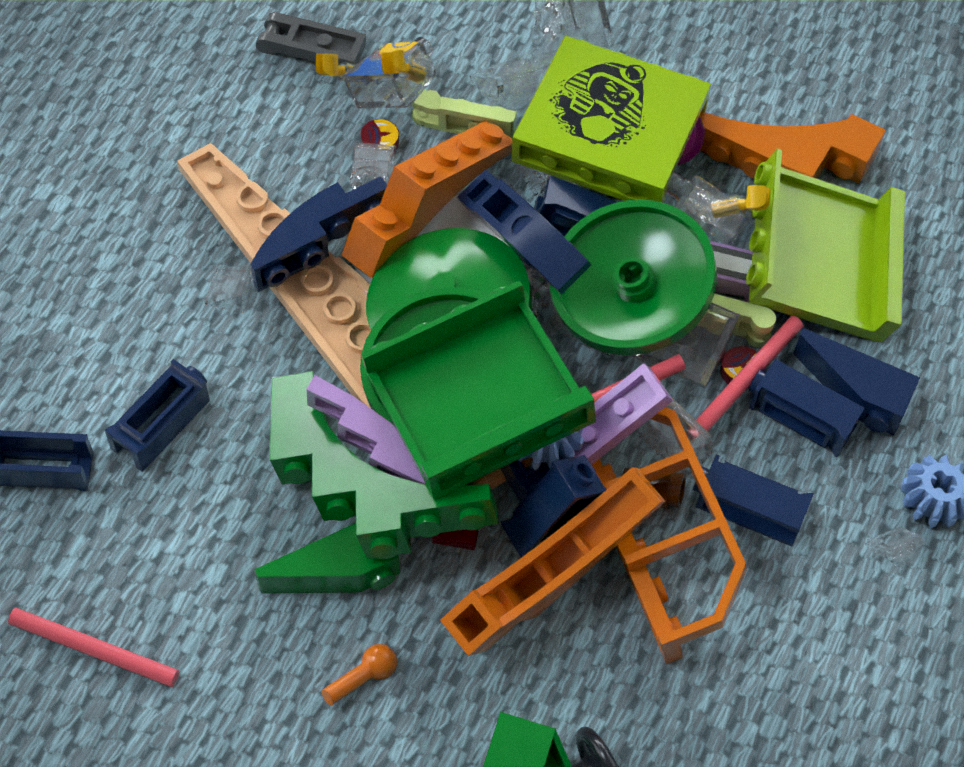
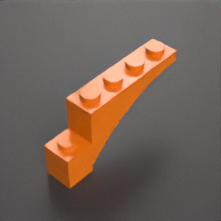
(840, 146)
(420, 190)
(552, 566)

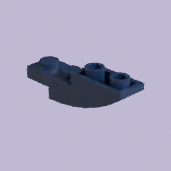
(524, 231)
(304, 234)

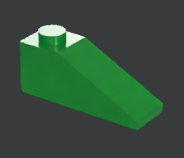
(328, 566)

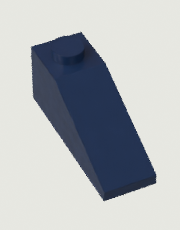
(860, 378)

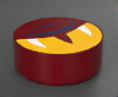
(380, 132)
(734, 361)

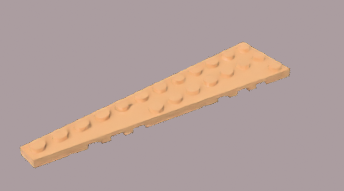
(322, 300)

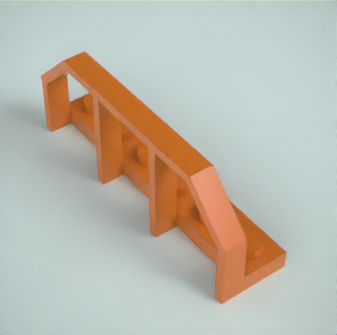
(637, 555)

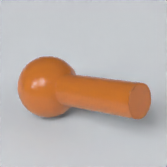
(377, 663)

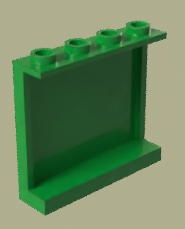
(476, 389)

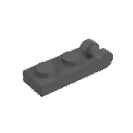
(309, 38)

